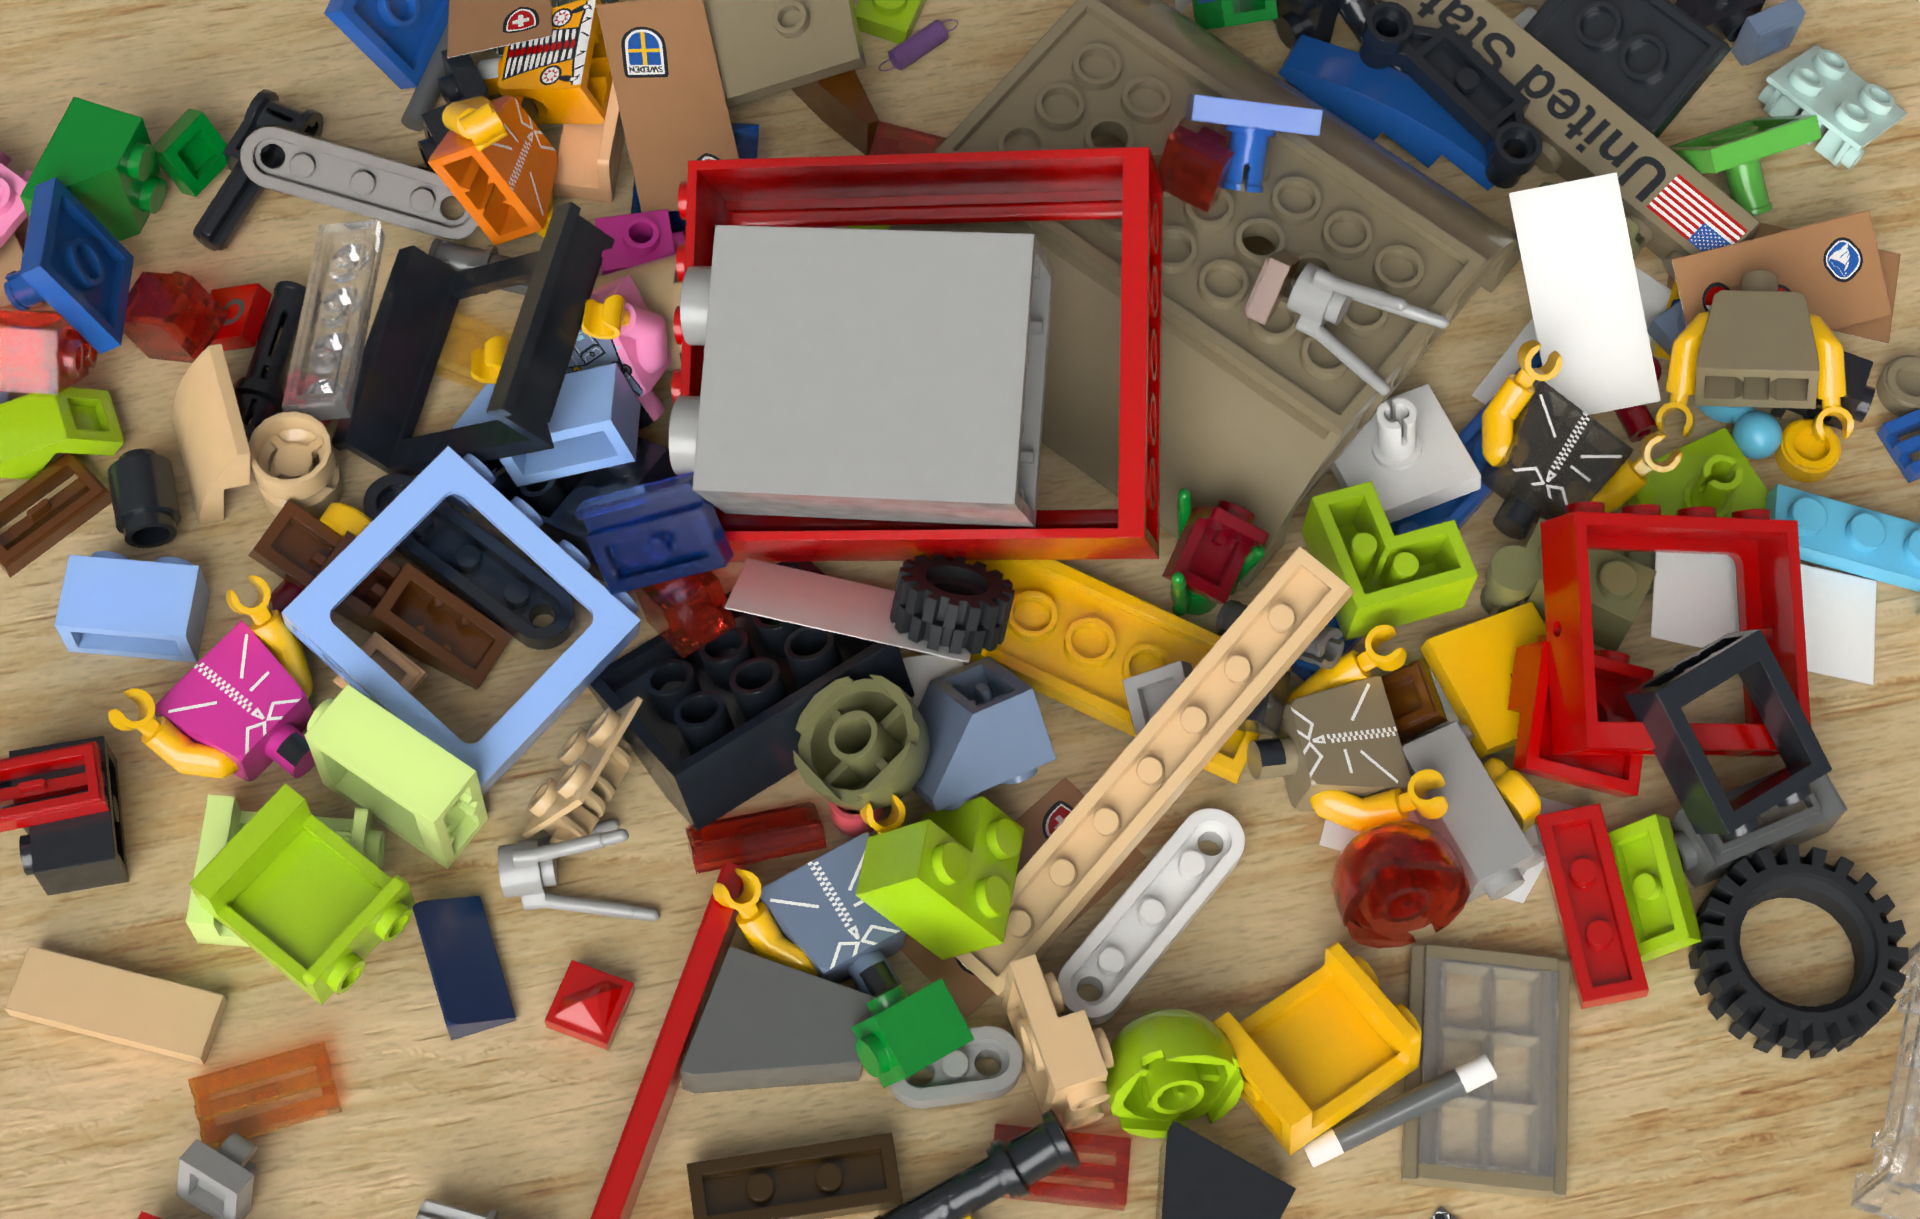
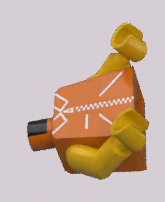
(498, 165)

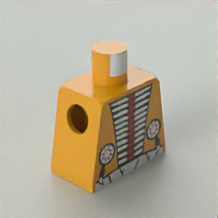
(559, 73)

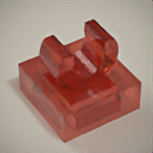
(1195, 166)

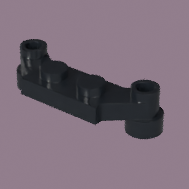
(1458, 82)

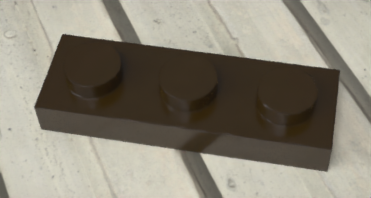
(799, 1181)

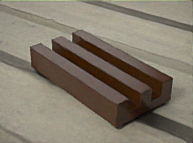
(52, 518)

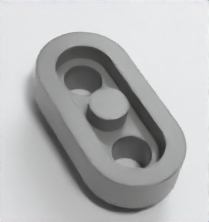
(957, 1078)

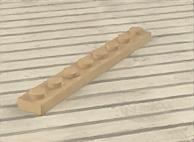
(1163, 760)

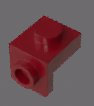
(1214, 549)

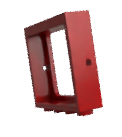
(1767, 597)

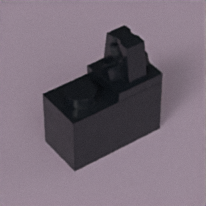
(81, 849)

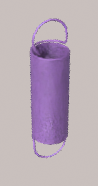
(918, 45)

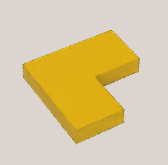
(1477, 672)

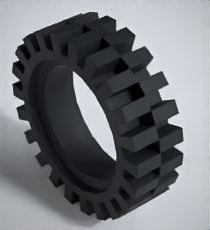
(1848, 902)

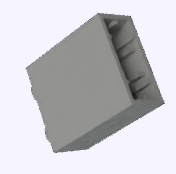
(867, 374)

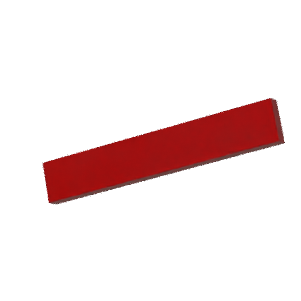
(663, 1070)

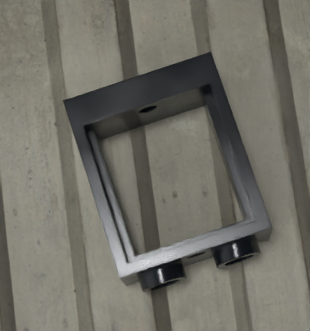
(1681, 756)

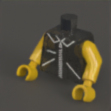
(1553, 453)

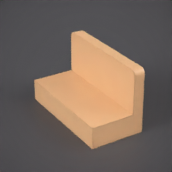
(591, 157)

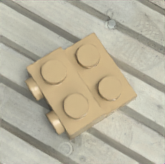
(1060, 1054)

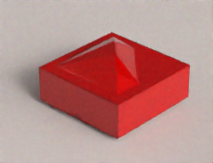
(589, 1005)

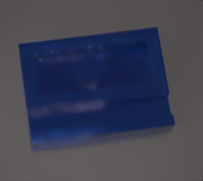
(653, 534)

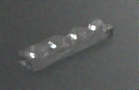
(334, 320)

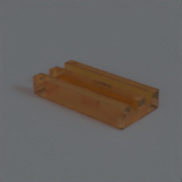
(261, 1070)

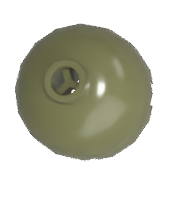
(862, 743)

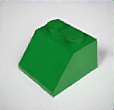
(105, 164)

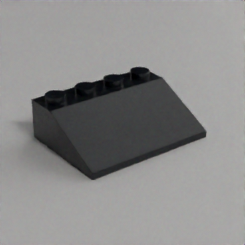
(728, 713)

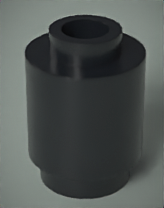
(144, 498)

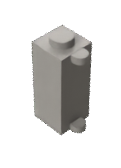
(1477, 817)

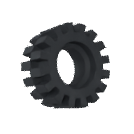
(952, 604)

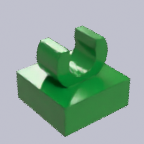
(191, 152)

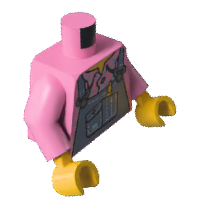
(612, 331)

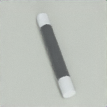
(1400, 1110)

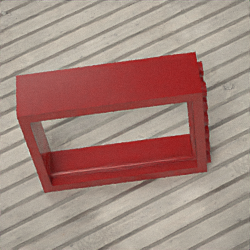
(949, 191)

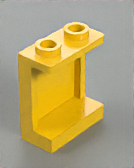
(1322, 1049)

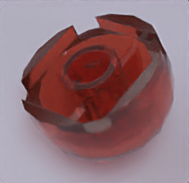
(1397, 882)

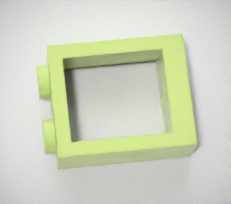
(397, 774)

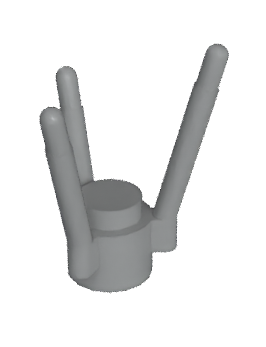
(1326, 297)
(532, 866)

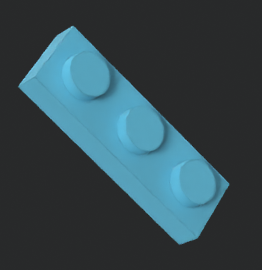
(1851, 537)

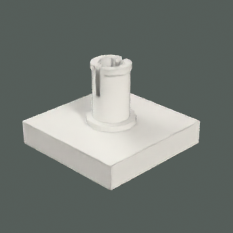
(1409, 456)

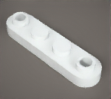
(1151, 914)

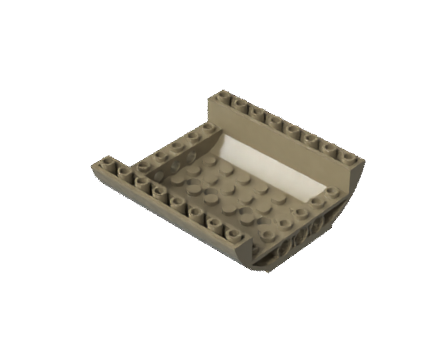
(1243, 403)

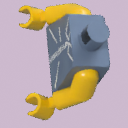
(818, 921)

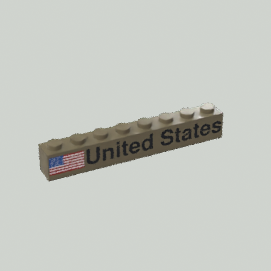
(1594, 137)

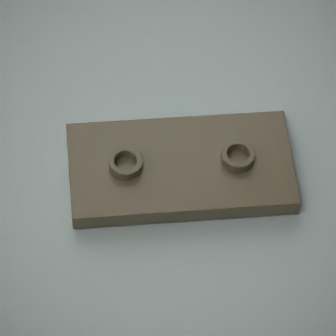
(781, 44)

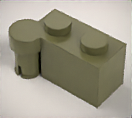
(1615, 586)

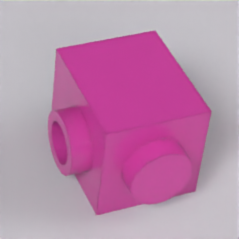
(638, 239)

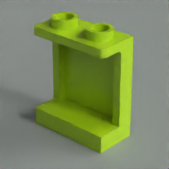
(303, 896)

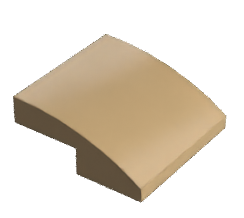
(210, 434)

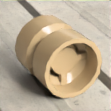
(295, 463)

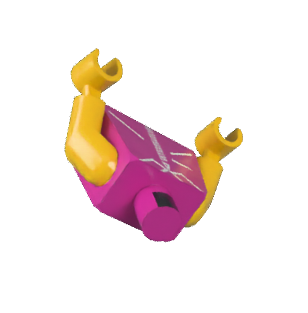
(236, 704)

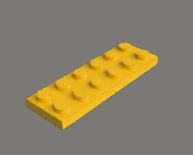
(1084, 637)

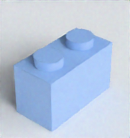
(590, 428)
(133, 607)

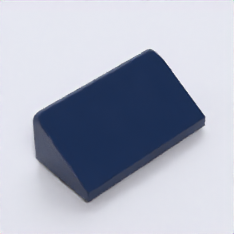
(464, 965)

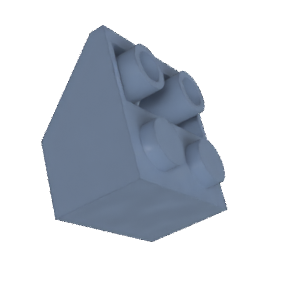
(980, 734)

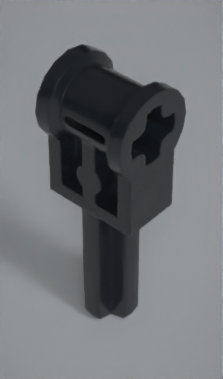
(238, 191)

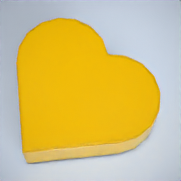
(1516, 793)

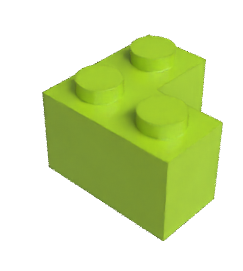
(1390, 575)
(946, 877)

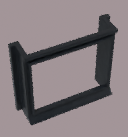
(414, 328)

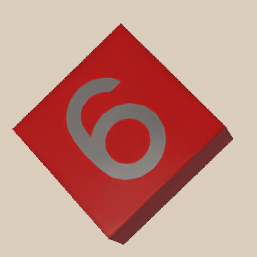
(247, 312)

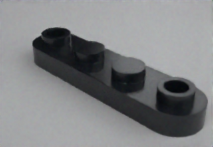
(480, 569)

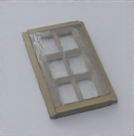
(1514, 1128)

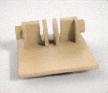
(588, 779)

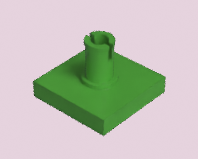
(1739, 153)

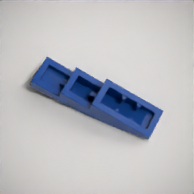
(1384, 103)

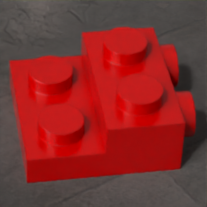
(1531, 698)

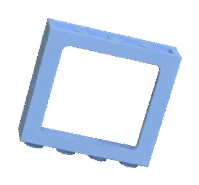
(497, 751)

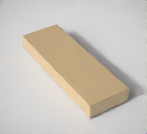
(116, 1005)

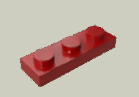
(1591, 906)

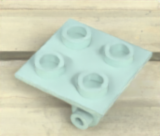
(1842, 100)

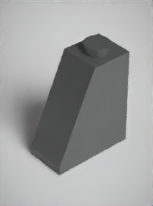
(773, 1029)

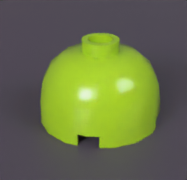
(1170, 1070)

